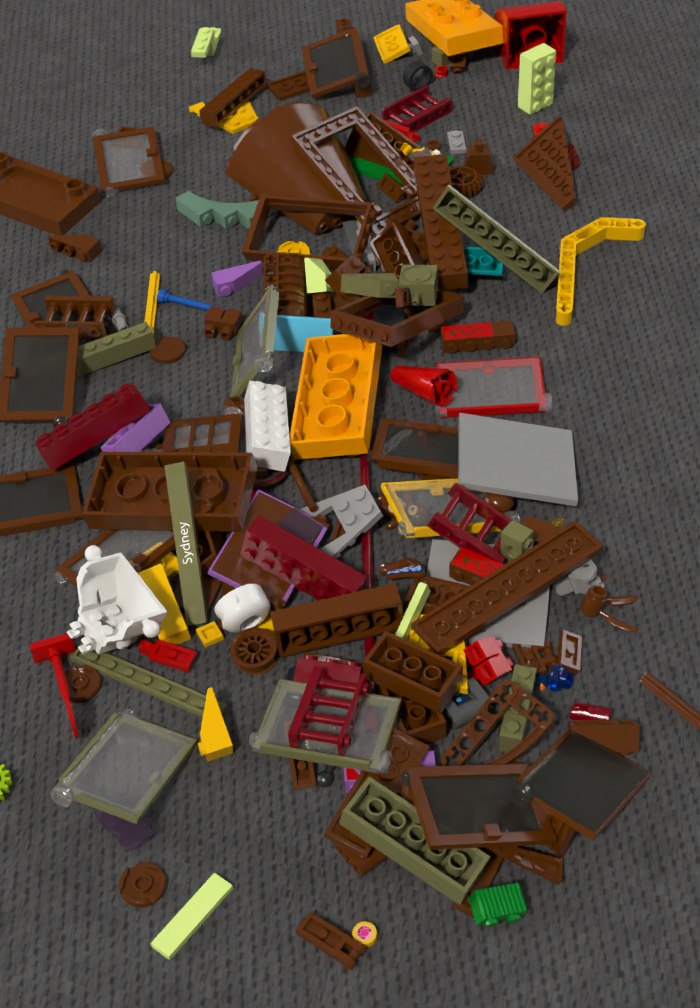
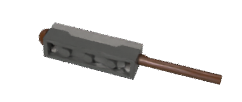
(351, 231)

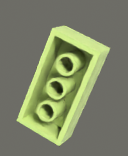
(536, 78)

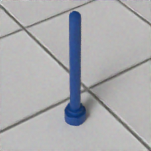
(165, 296)

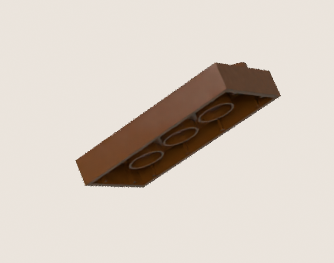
(43, 196)
(133, 492)

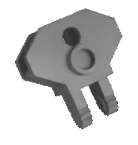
(578, 580)

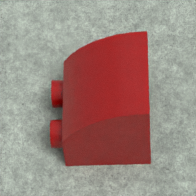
(529, 27)

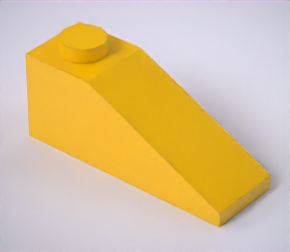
(213, 733)

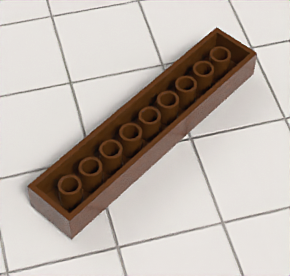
(441, 237)

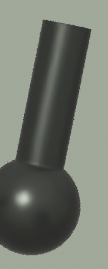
(325, 777)

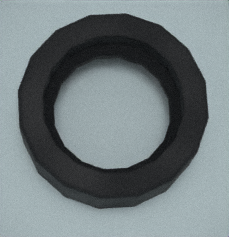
(410, 71)

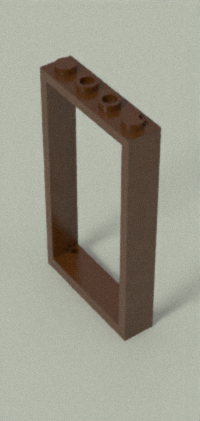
(268, 202)
(349, 320)

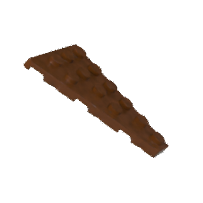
(549, 163)

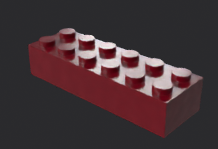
(91, 426)
(298, 561)

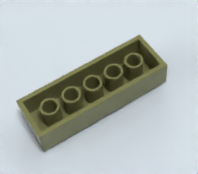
(396, 831)

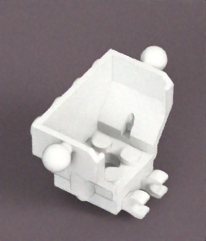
(113, 604)

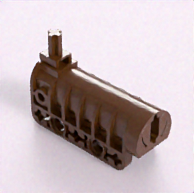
(289, 282)

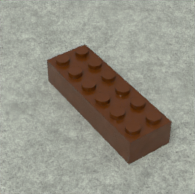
(337, 620)

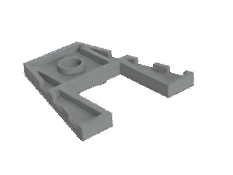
(355, 511)

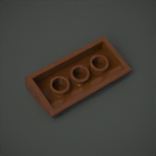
(440, 592)

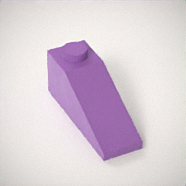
(235, 278)

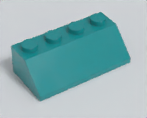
(482, 262)

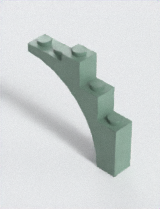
(226, 214)

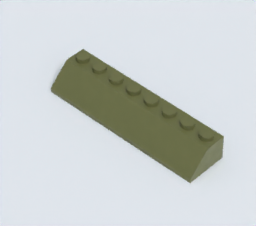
(495, 239)
(115, 348)

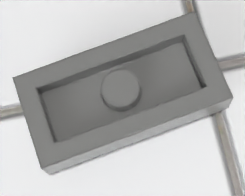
(456, 142)

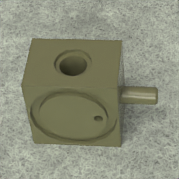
(421, 283)

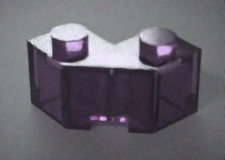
(127, 833)

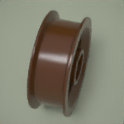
(254, 640)

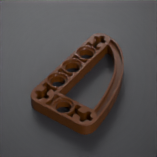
(491, 720)

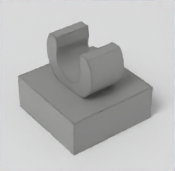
(414, 46)

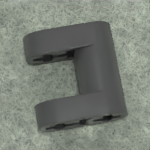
(463, 713)

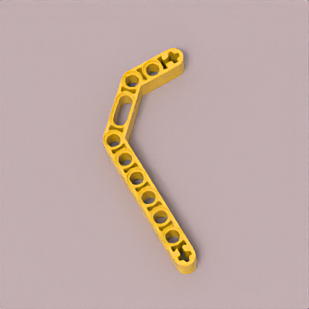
(582, 240)

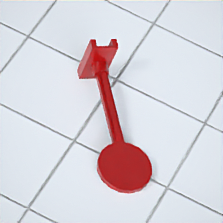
(53, 650)

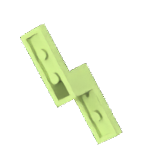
(206, 42)

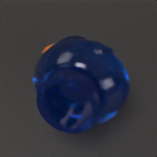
(557, 680)

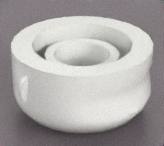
(243, 608)

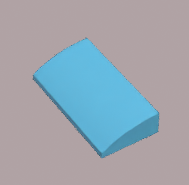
(294, 330)

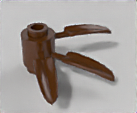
(595, 600)

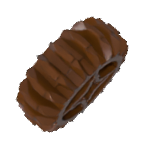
(466, 180)

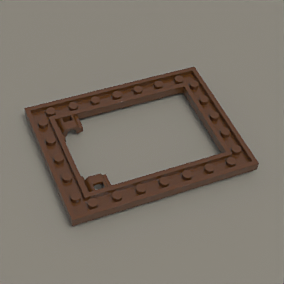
(306, 141)

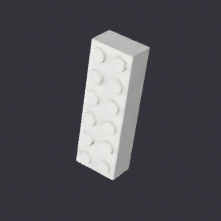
(267, 425)

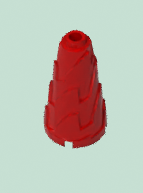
(428, 383)

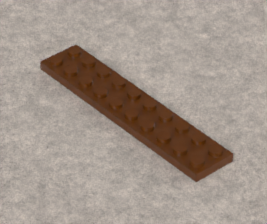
(506, 588)

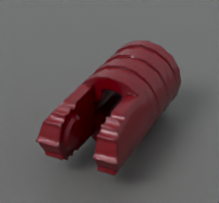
(589, 712)

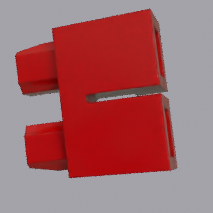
(491, 652)

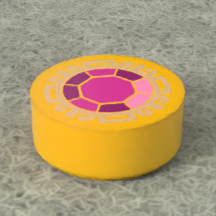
(365, 933)

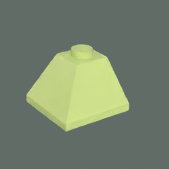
(316, 274)

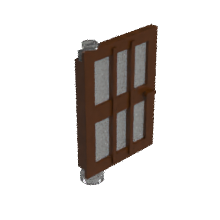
(205, 434)

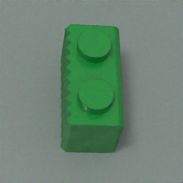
(497, 905)

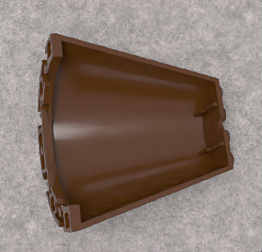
(273, 166)

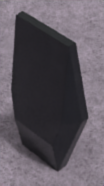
(389, 315)

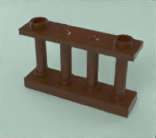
(79, 305)

